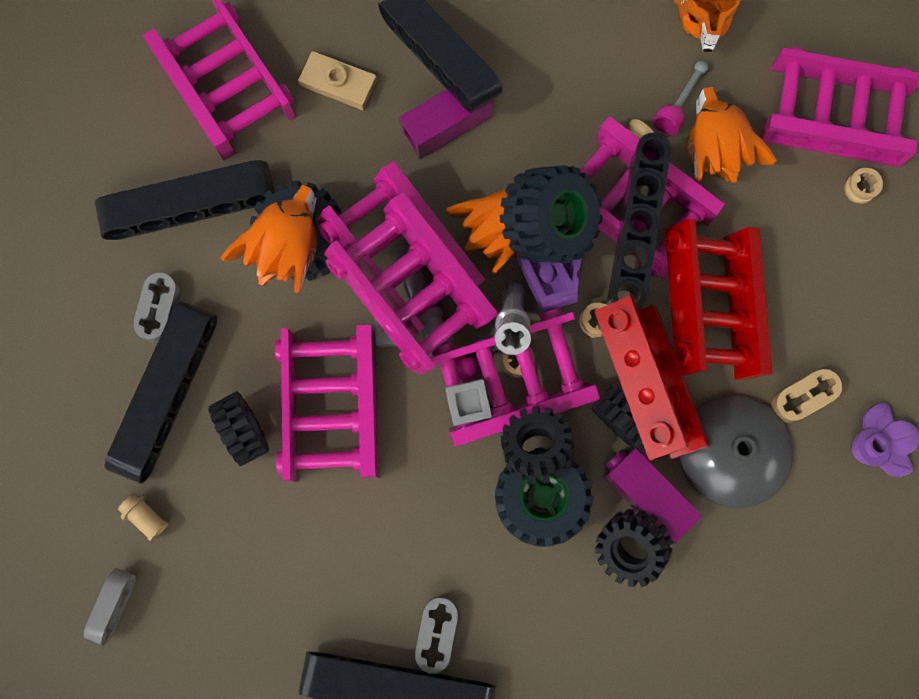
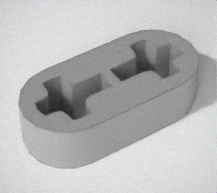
(149, 305)
(109, 606)
(427, 632)

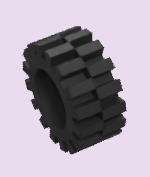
(617, 416)
(537, 425)
(238, 428)
(623, 563)

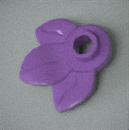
(890, 440)

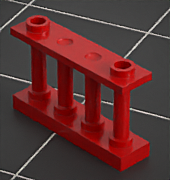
(745, 296)
(646, 371)

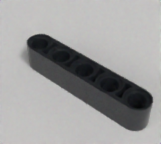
(442, 52)
(183, 200)
(643, 208)
(161, 392)
(352, 678)

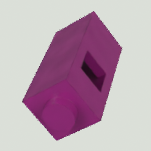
(439, 122)
(650, 491)

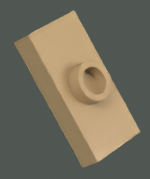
(337, 80)

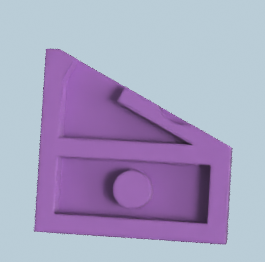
(552, 283)

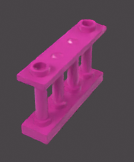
(204, 105)
(837, 140)
(389, 183)
(696, 200)
(425, 249)
(574, 391)
(361, 420)

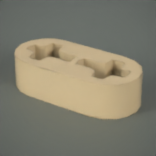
(810, 403)

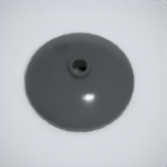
(722, 472)

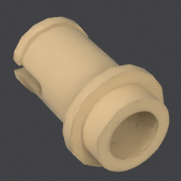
(142, 516)

